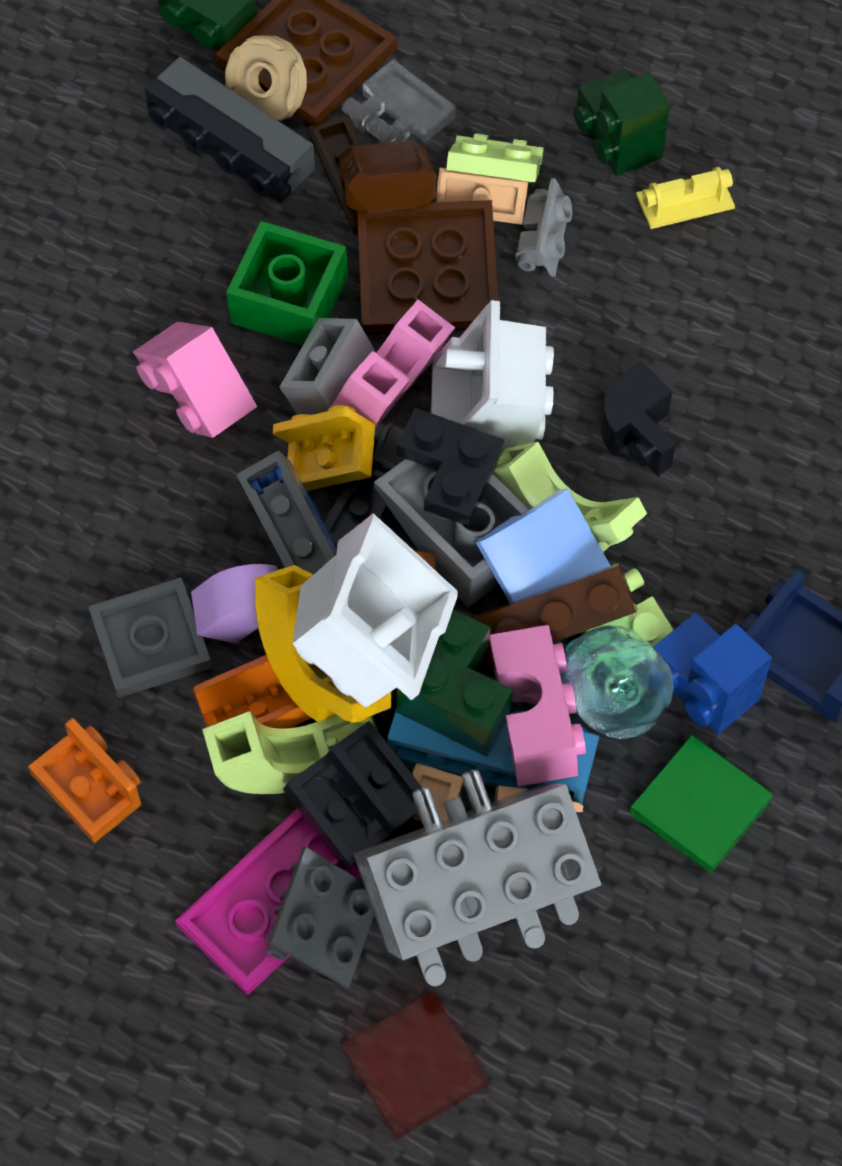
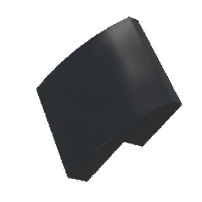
(355, 794)

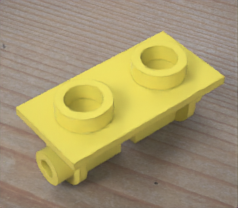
(686, 199)

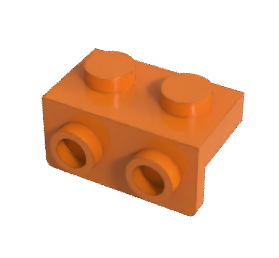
(247, 689)
(87, 781)

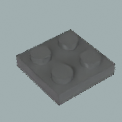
(149, 637)

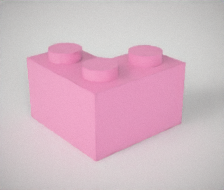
(199, 374)

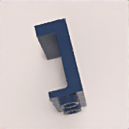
(804, 644)

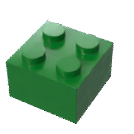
(286, 283)

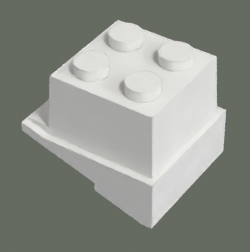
(495, 378)
(373, 614)

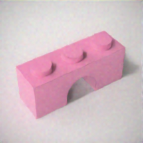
(397, 364)
(542, 738)

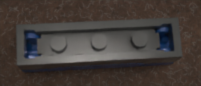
(287, 513)

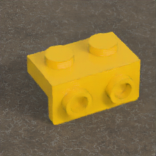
(329, 446)

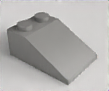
(454, 544)

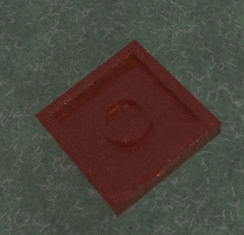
(414, 1065)

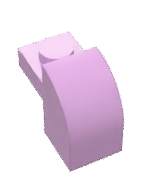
(226, 603)

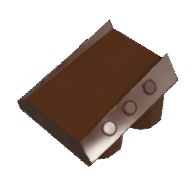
(387, 176)

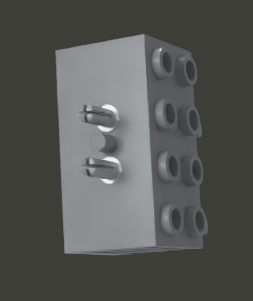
(477, 872)

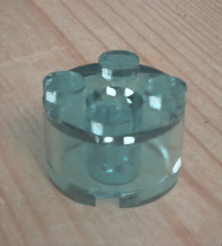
(640, 687)

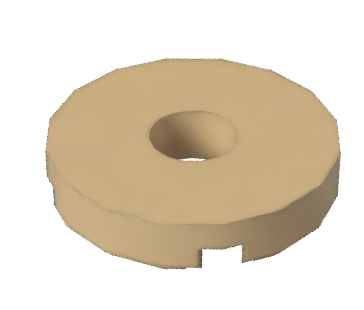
(286, 71)

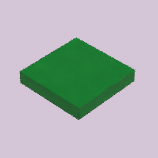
(701, 804)

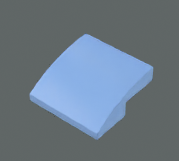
(542, 548)

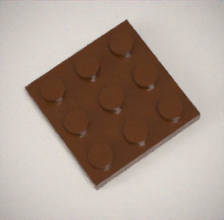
(334, 44)
(428, 255)

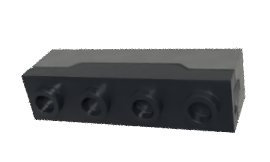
(229, 130)

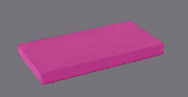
(241, 906)

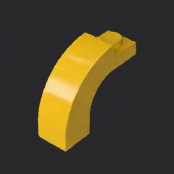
(304, 682)

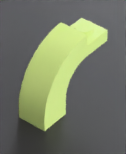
(532, 479)
(266, 758)

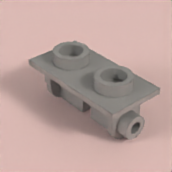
(548, 213)

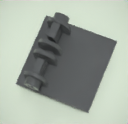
(322, 918)

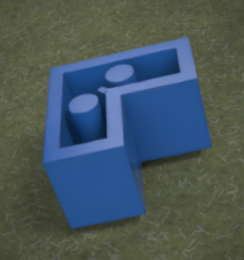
(714, 672)

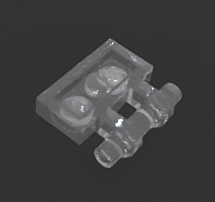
(406, 100)

